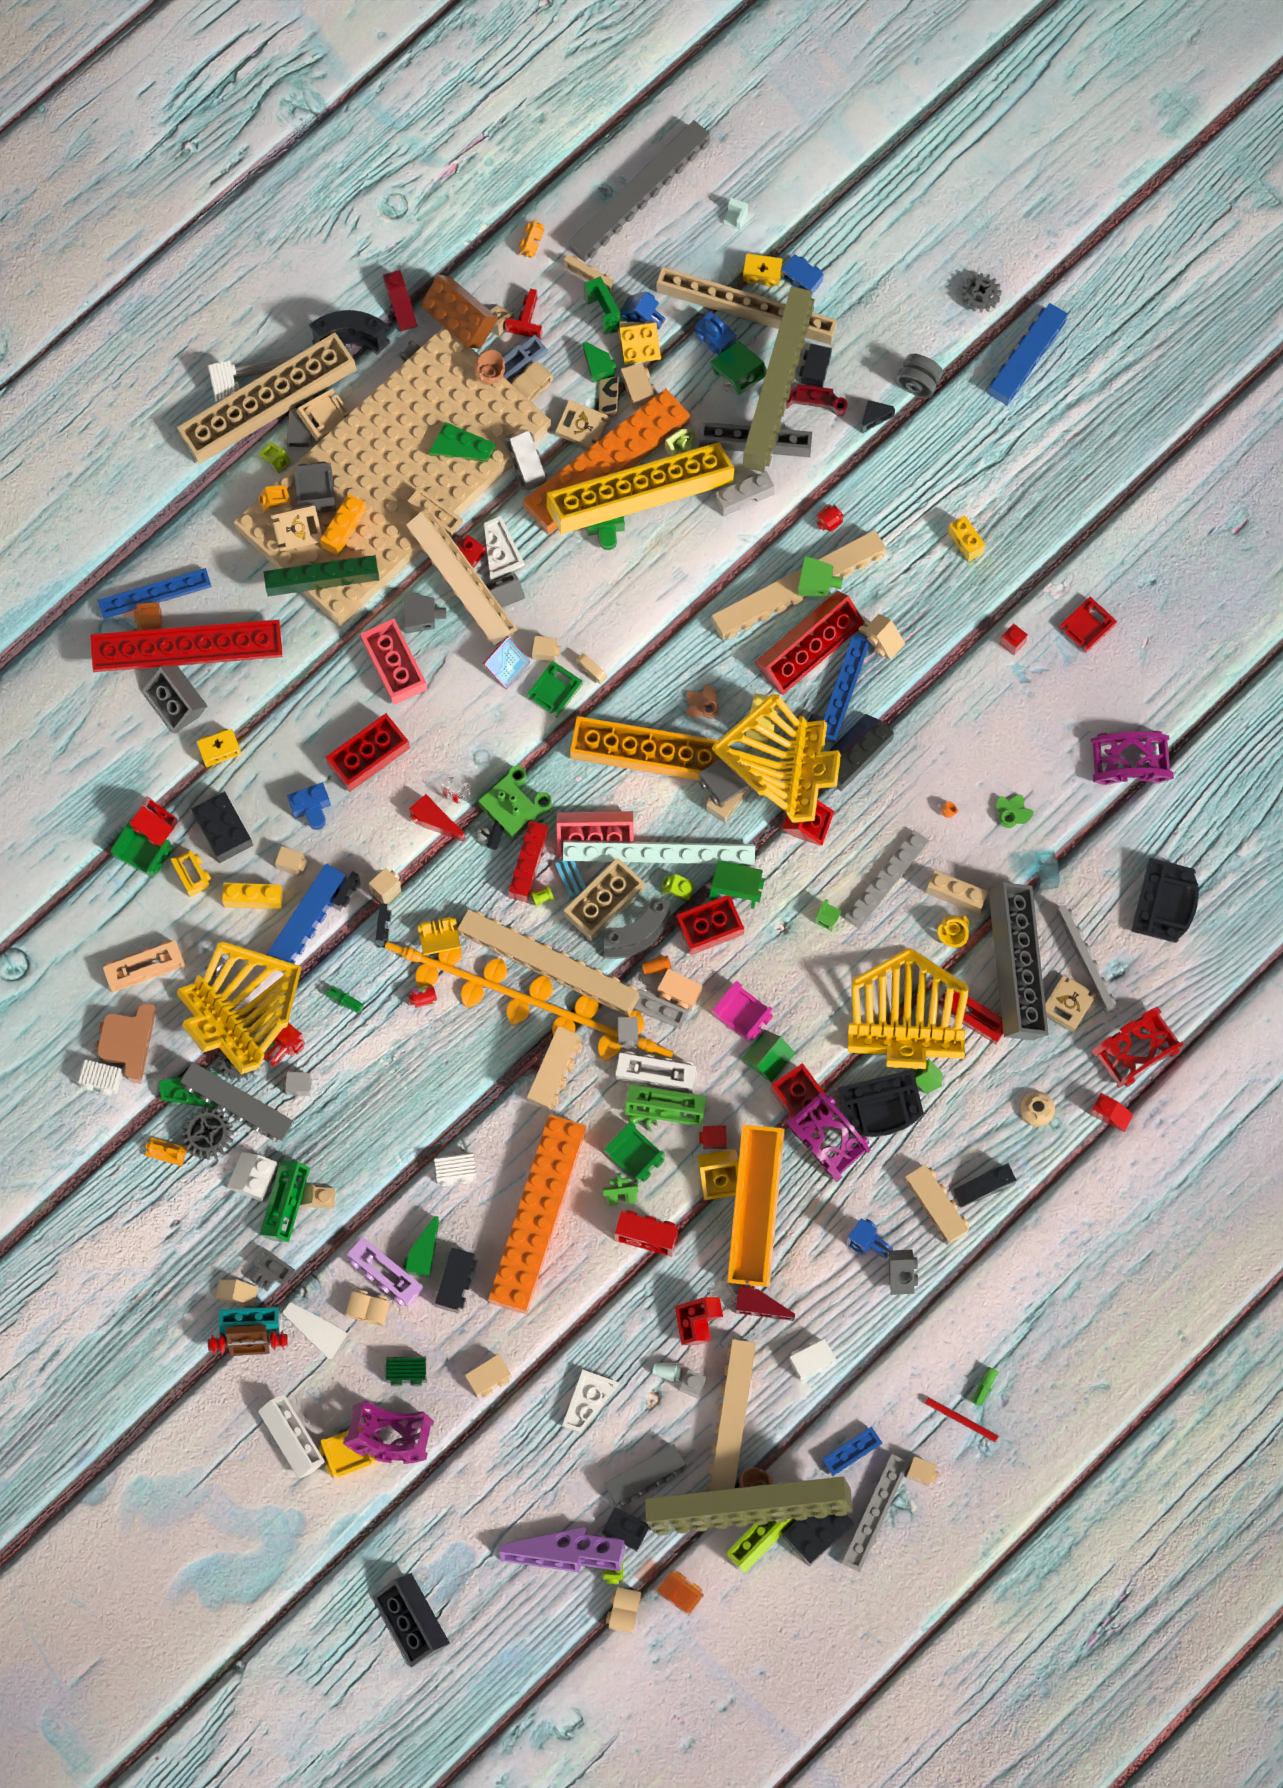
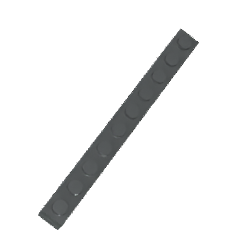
(639, 191)

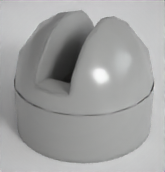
(481, 838)

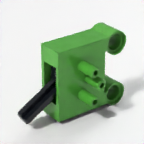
(511, 808)

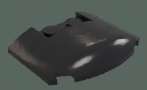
(1166, 901)
(882, 1104)

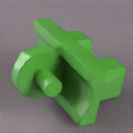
(629, 1190)

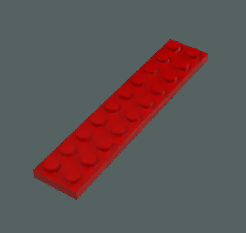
(186, 645)

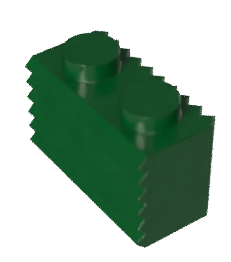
(406, 1370)

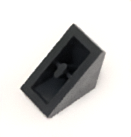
(876, 414)

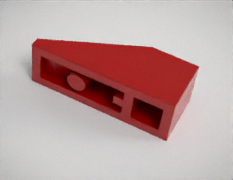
(433, 818)

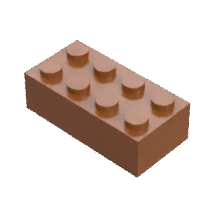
(459, 311)

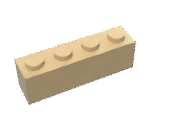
(936, 1204)

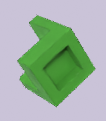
(827, 916)
(929, 1078)

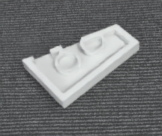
(501, 549)
(587, 1400)

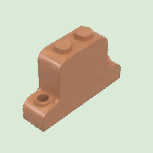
(127, 1041)

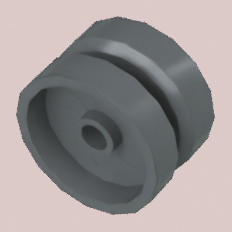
(919, 375)

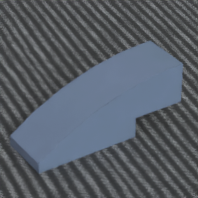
(522, 356)

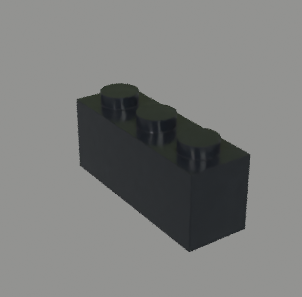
(456, 1280)

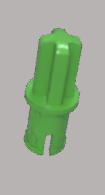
(984, 1386)

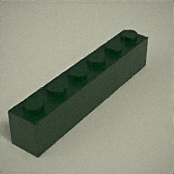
(321, 575)

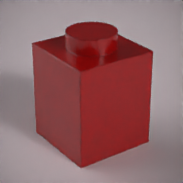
(1013, 639)
(713, 1137)

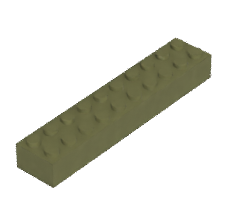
(778, 379)
(748, 1505)

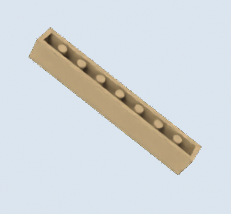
(461, 577)
(732, 1415)

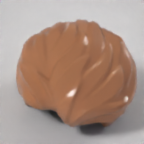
(489, 367)
(754, 1477)

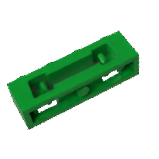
(284, 1201)

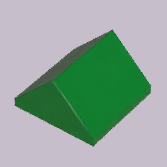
(768, 1055)

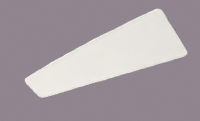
(318, 1331)

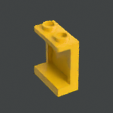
(341, 1458)

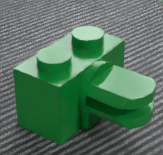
(607, 532)

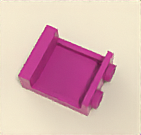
(742, 1012)

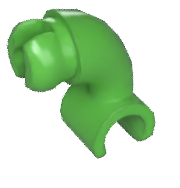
(634, 1119)

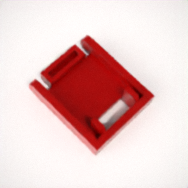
(1084, 627)

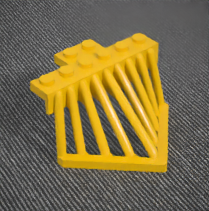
(805, 766)
(220, 1026)
(907, 1044)

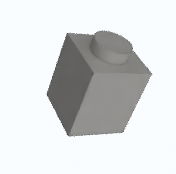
(627, 1031)
(297, 1083)
(693, 1384)

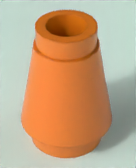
(657, 965)

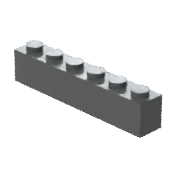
(735, 438)
(237, 1101)

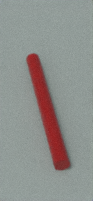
(961, 1419)

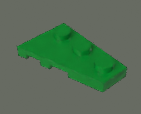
(460, 443)
(173, 1091)

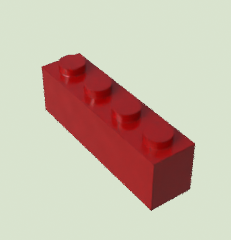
(528, 861)

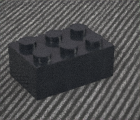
(222, 827)
(816, 1535)

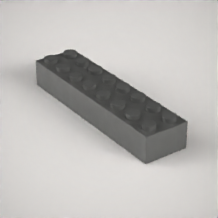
(1018, 961)

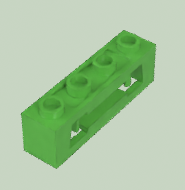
(665, 1105)

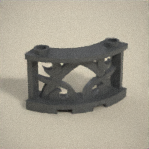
(640, 934)

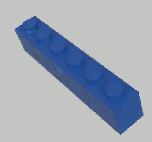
(1027, 354)
(308, 915)

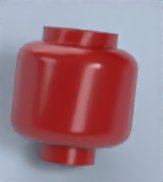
(829, 518)

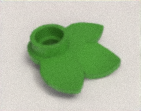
(1014, 809)

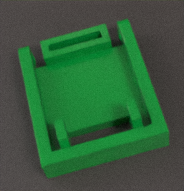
(551, 692)

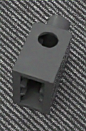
(421, 613)

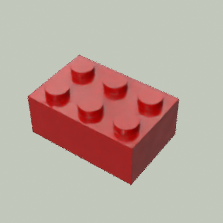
(710, 924)
(796, 1091)
(646, 1233)

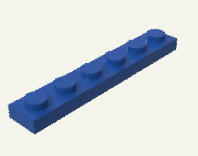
(154, 593)
(845, 685)

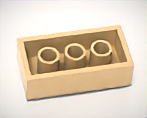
(604, 899)
(554, 1069)

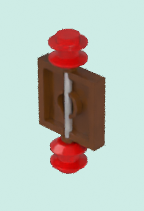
(247, 1340)

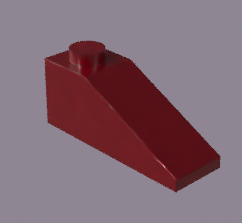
(400, 300)
(756, 1303)

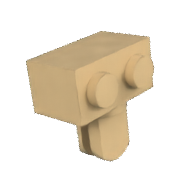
(883, 636)

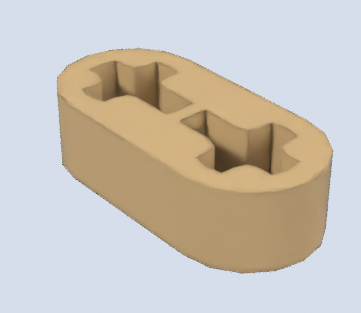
(591, 668)

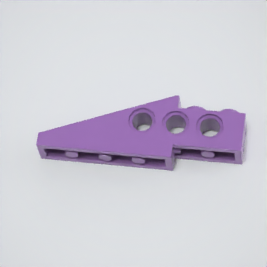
(547, 1552)

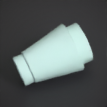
(669, 1371)

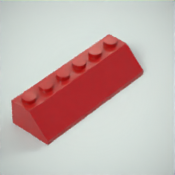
(810, 642)

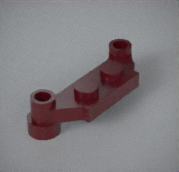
(817, 397)

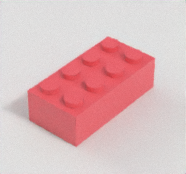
(393, 661)

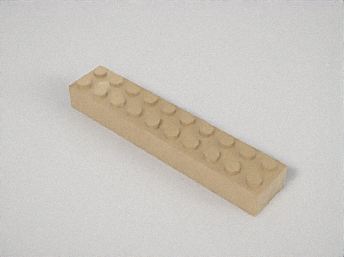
(267, 398)

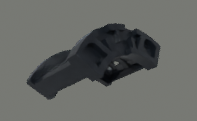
(352, 328)

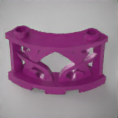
(1114, 775)
(837, 1163)
(377, 1419)

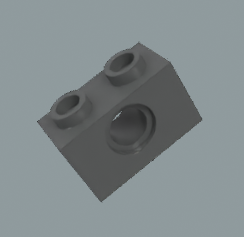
(902, 1282)

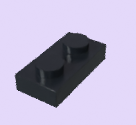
(343, 897)

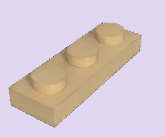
(586, 272)
(422, 501)

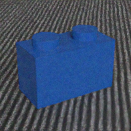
(802, 274)

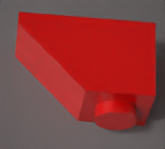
(1111, 1112)

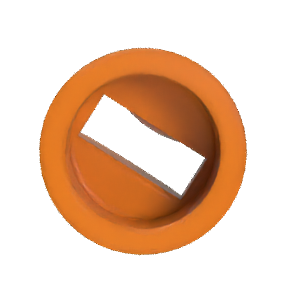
(949, 809)

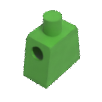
(817, 578)

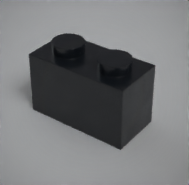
(816, 365)

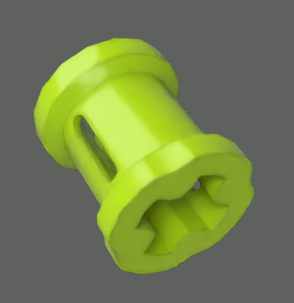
(542, 896)

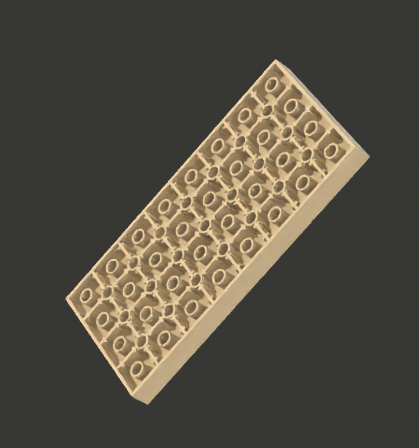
(385, 458)

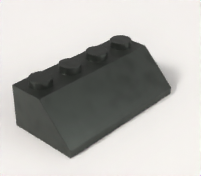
(860, 747)

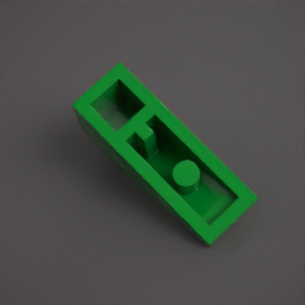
(422, 1253)

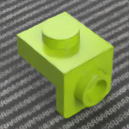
(677, 886)

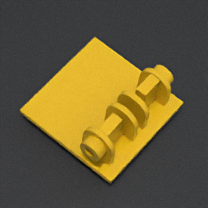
(640, 343)
(439, 936)

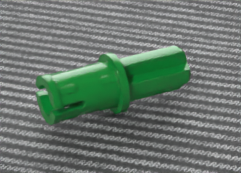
(344, 999)

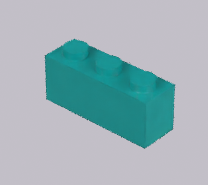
(250, 1317)

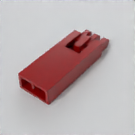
(979, 1020)

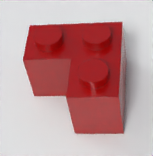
(694, 1318)

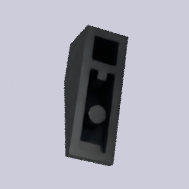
(985, 1185)

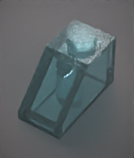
(1047, 870)

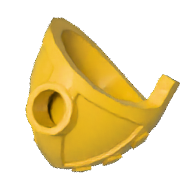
(953, 930)

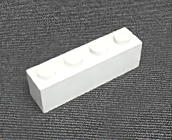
(291, 1436)

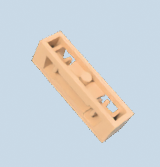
(117, 974)

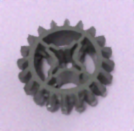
(200, 1136)

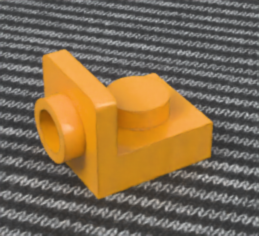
(274, 496)

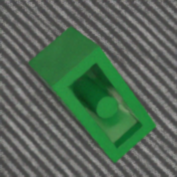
(598, 362)

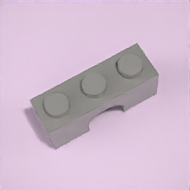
(733, 497)

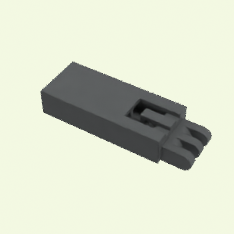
(298, 433)

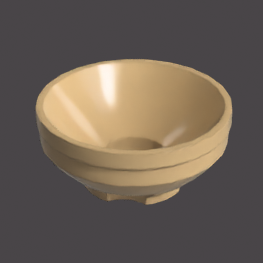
(1035, 1118)

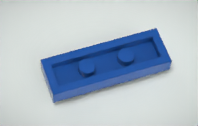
(852, 1451)

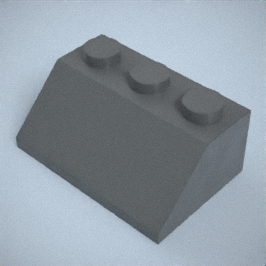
(174, 697)

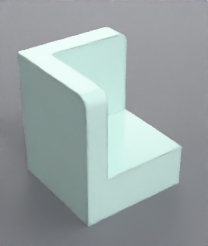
(736, 213)

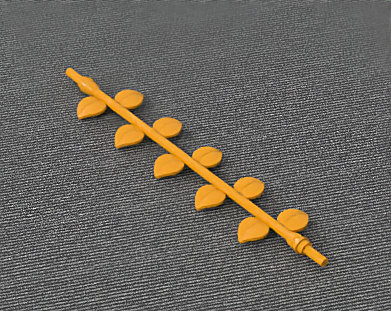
(518, 1009)

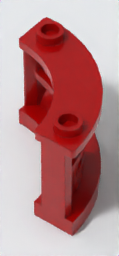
(1150, 1021)

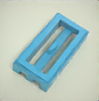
(565, 863)

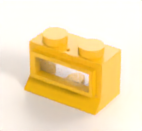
(191, 873)

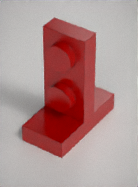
(523, 325)

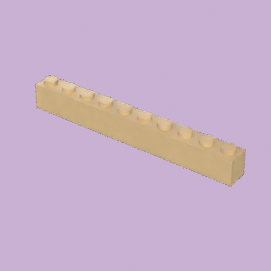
(738, 303)
(785, 591)
(548, 962)

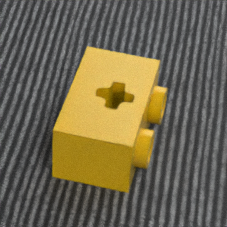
(756, 263)
(966, 538)
(228, 750)

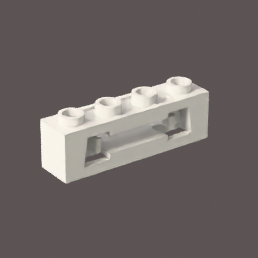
(665, 1065)

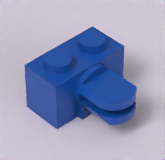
(641, 309)
(715, 333)
(310, 803)
(863, 1238)

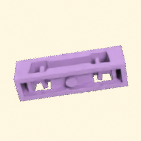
(409, 1292)

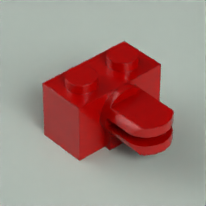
(288, 1042)

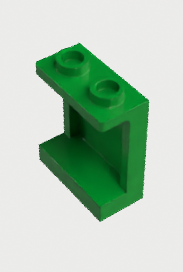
(595, 291)
(739, 367)
(139, 852)
(737, 882)
(634, 1153)

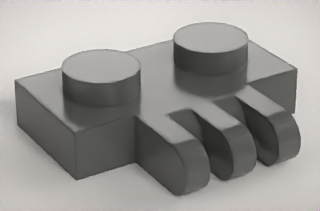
(271, 1269)

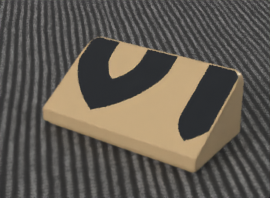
(608, 396)

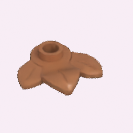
(700, 701)

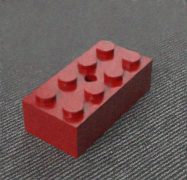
(380, 739)

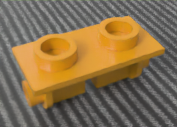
(532, 231)
(165, 1151)

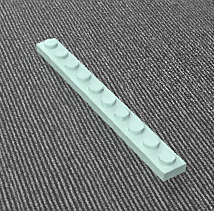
(658, 852)

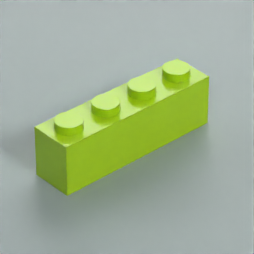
(756, 1543)

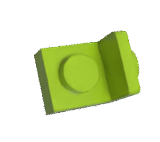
(275, 457)
(613, 1576)

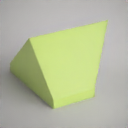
(680, 442)

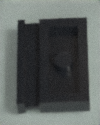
(382, 932)
(626, 1528)

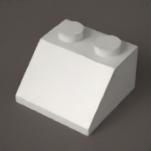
(253, 1176)

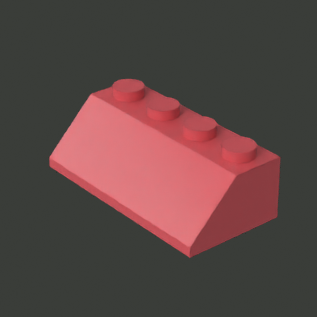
(594, 827)

